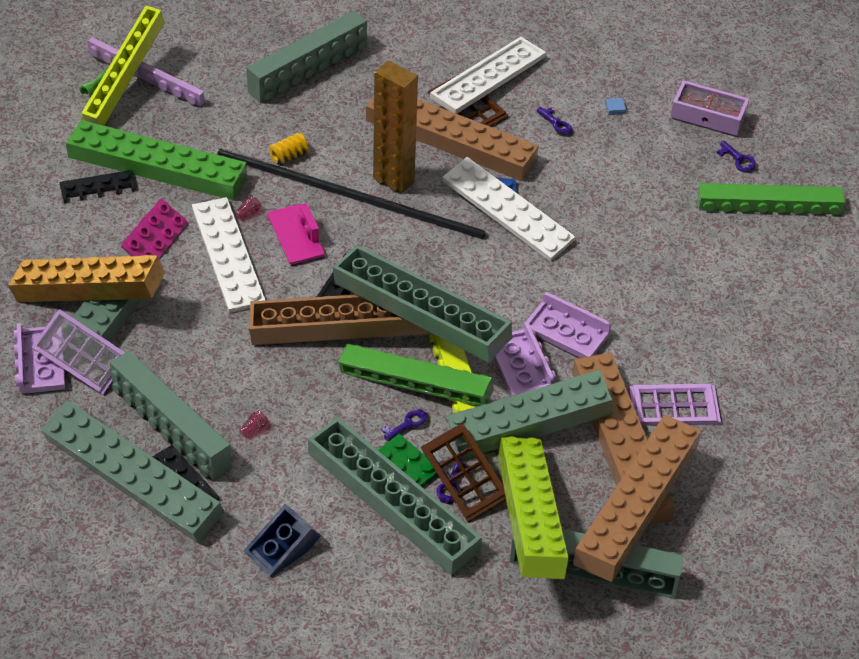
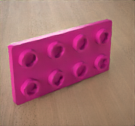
(155, 231)
(297, 233)

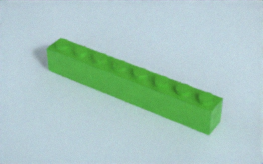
(770, 198)
(416, 375)

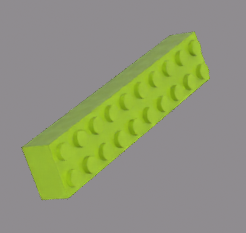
(532, 509)

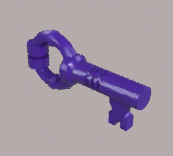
(546, 113)
(738, 157)
(408, 423)
(443, 498)

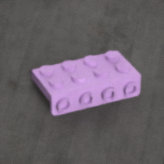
(569, 326)
(523, 363)
(34, 369)

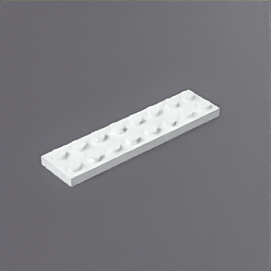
(487, 75)
(508, 209)
(227, 254)

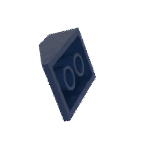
(281, 541)

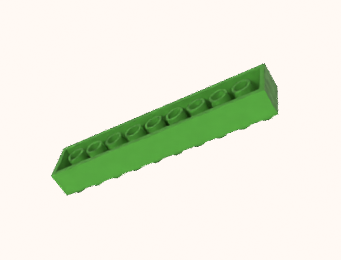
(157, 160)

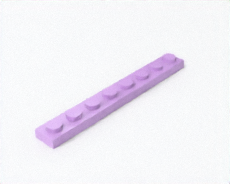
(150, 74)

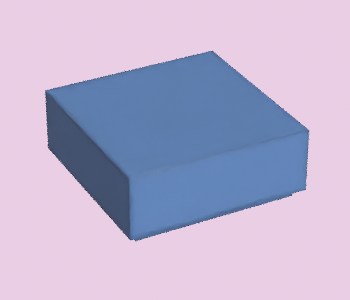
(615, 106)

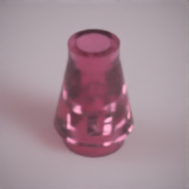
(248, 207)
(254, 423)

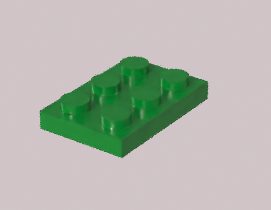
(409, 459)

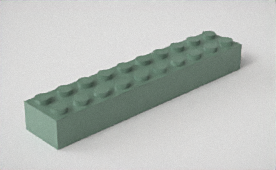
(423, 303)
(133, 471)
(395, 496)

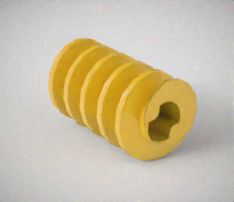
(288, 147)

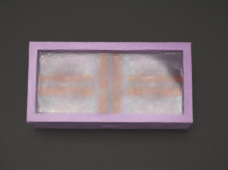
(710, 107)

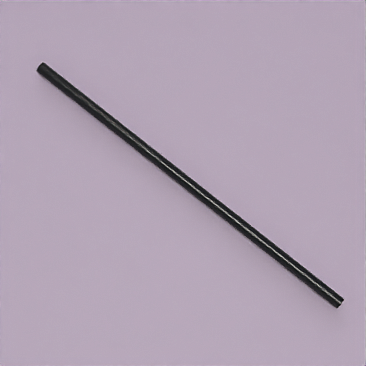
(354, 194)

